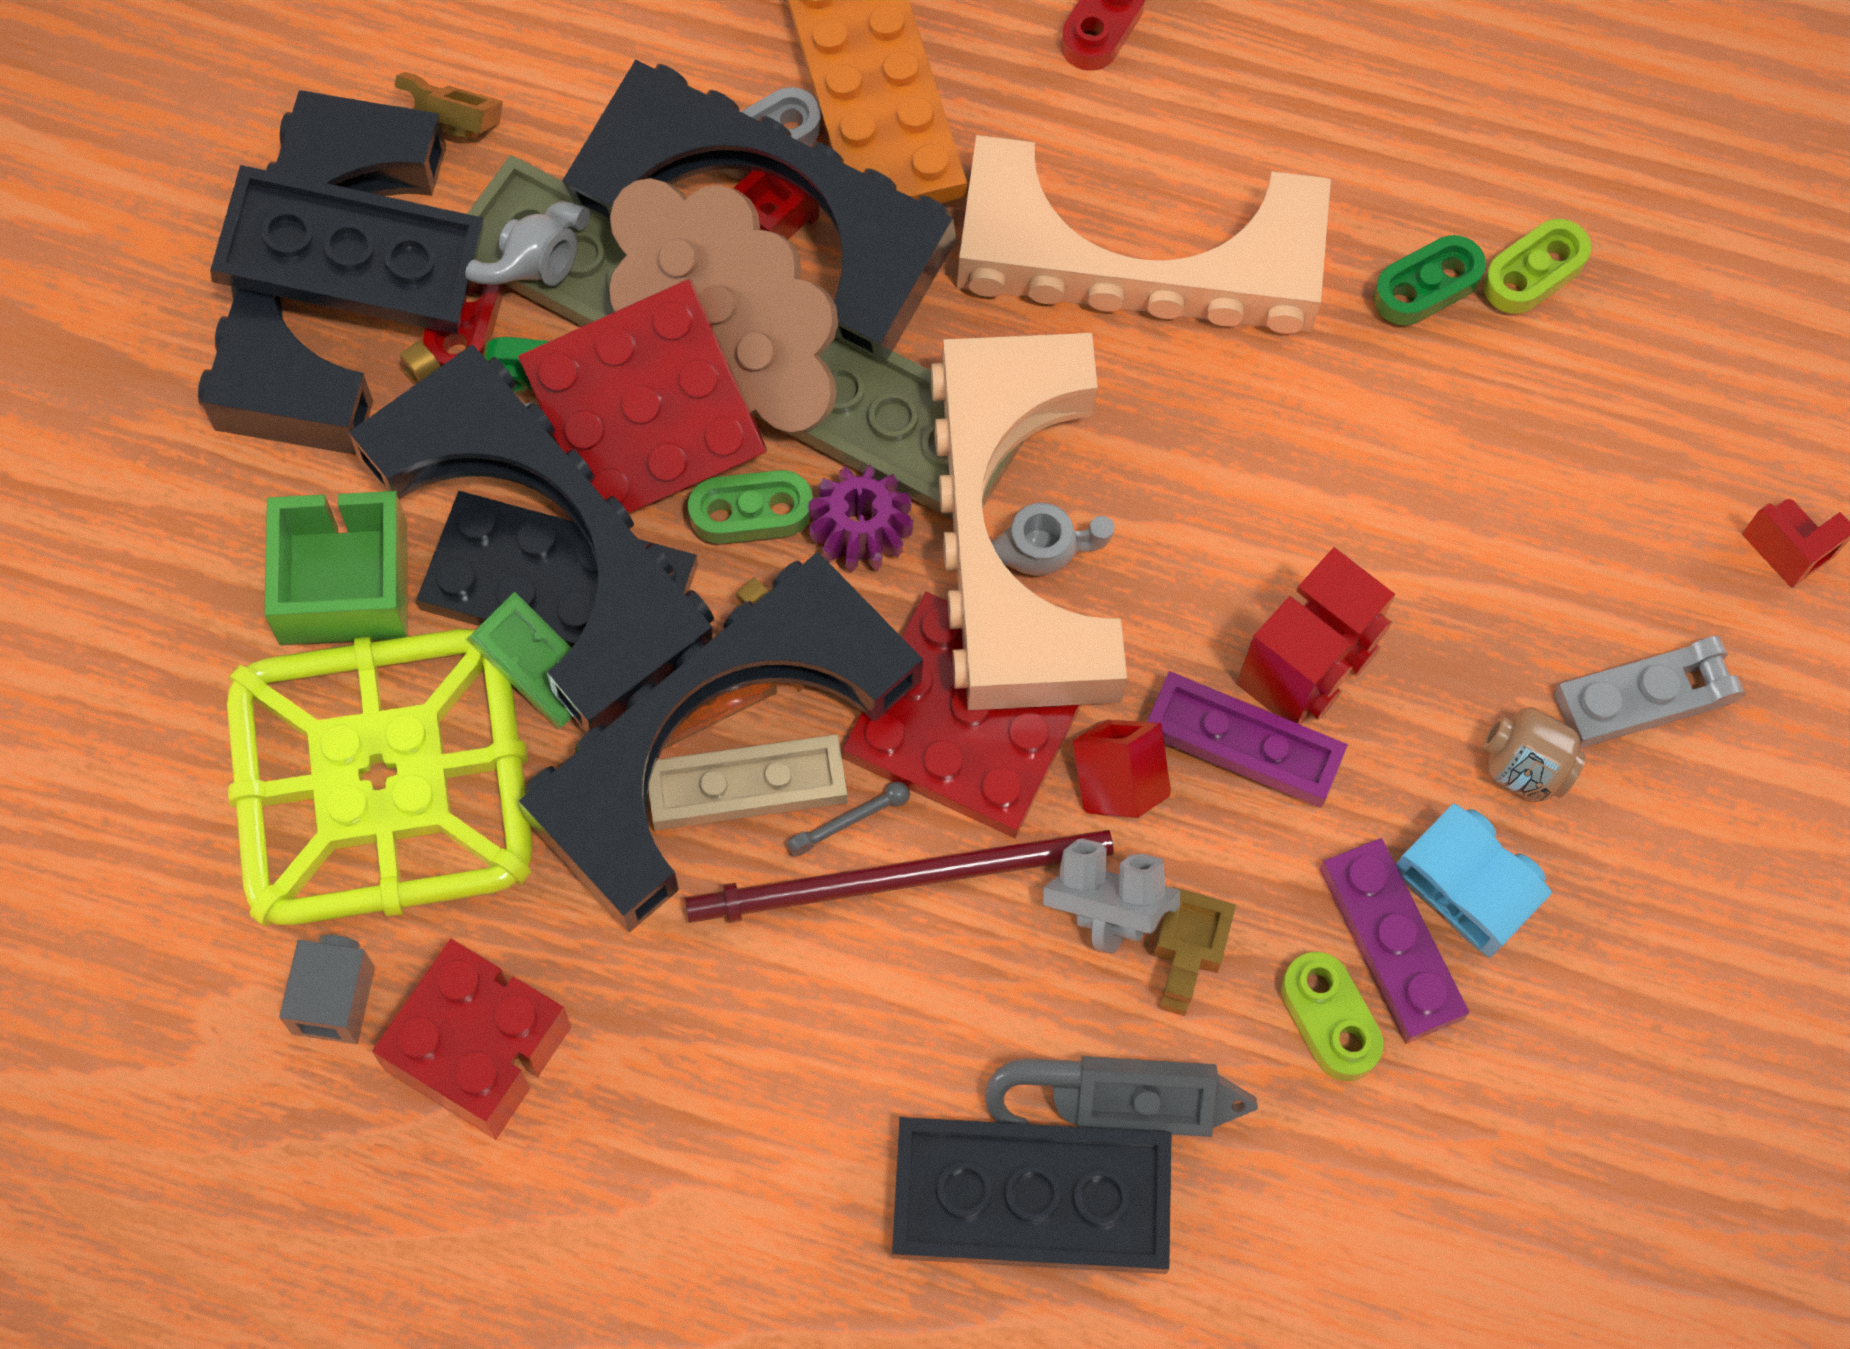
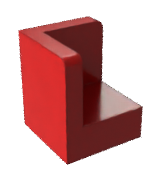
(1793, 541)
(1122, 768)

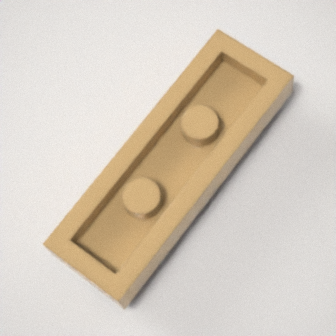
(747, 782)

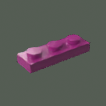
(1247, 739)
(1394, 940)

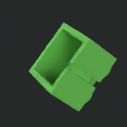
(331, 582)

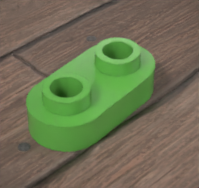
(750, 504)

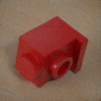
(779, 203)

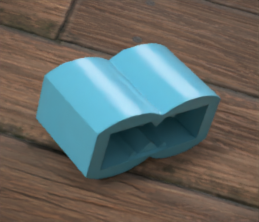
(1473, 879)

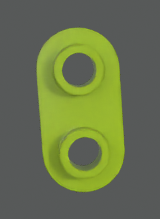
(1533, 269)
(1329, 1014)

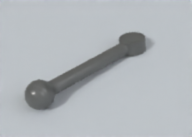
(895, 794)

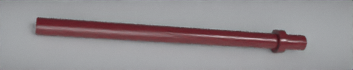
(759, 898)

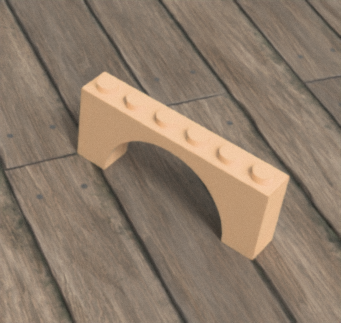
(1257, 278)
(1013, 641)

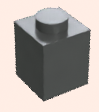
(327, 989)

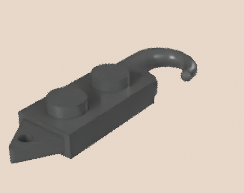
(1126, 1093)

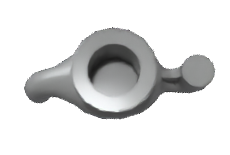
(535, 247)
(1045, 541)

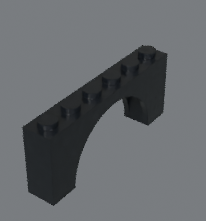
(673, 131)
(262, 374)
(473, 424)
(801, 632)

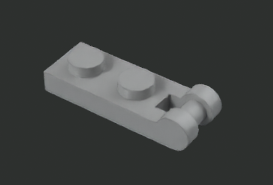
(1648, 693)

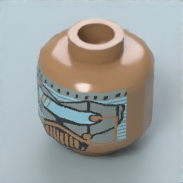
(1534, 754)

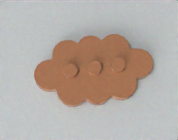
(749, 288)

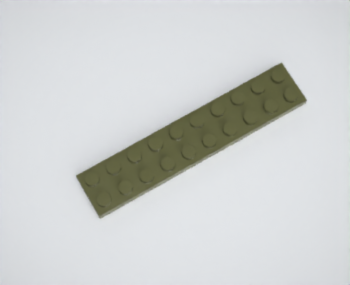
(880, 408)

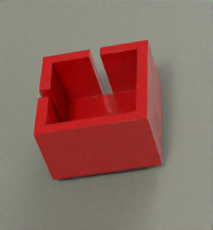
(1312, 648)
(465, 1033)

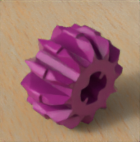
(862, 538)

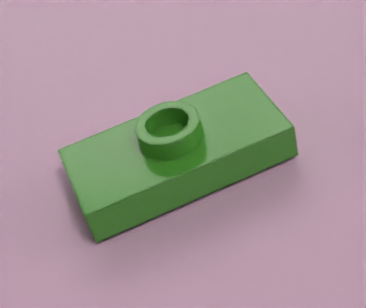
(524, 652)

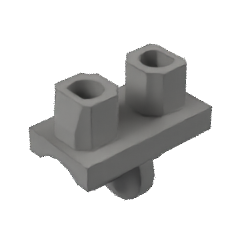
(1107, 901)

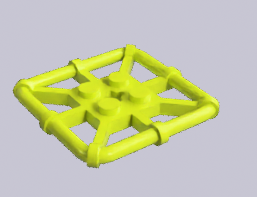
(349, 807)

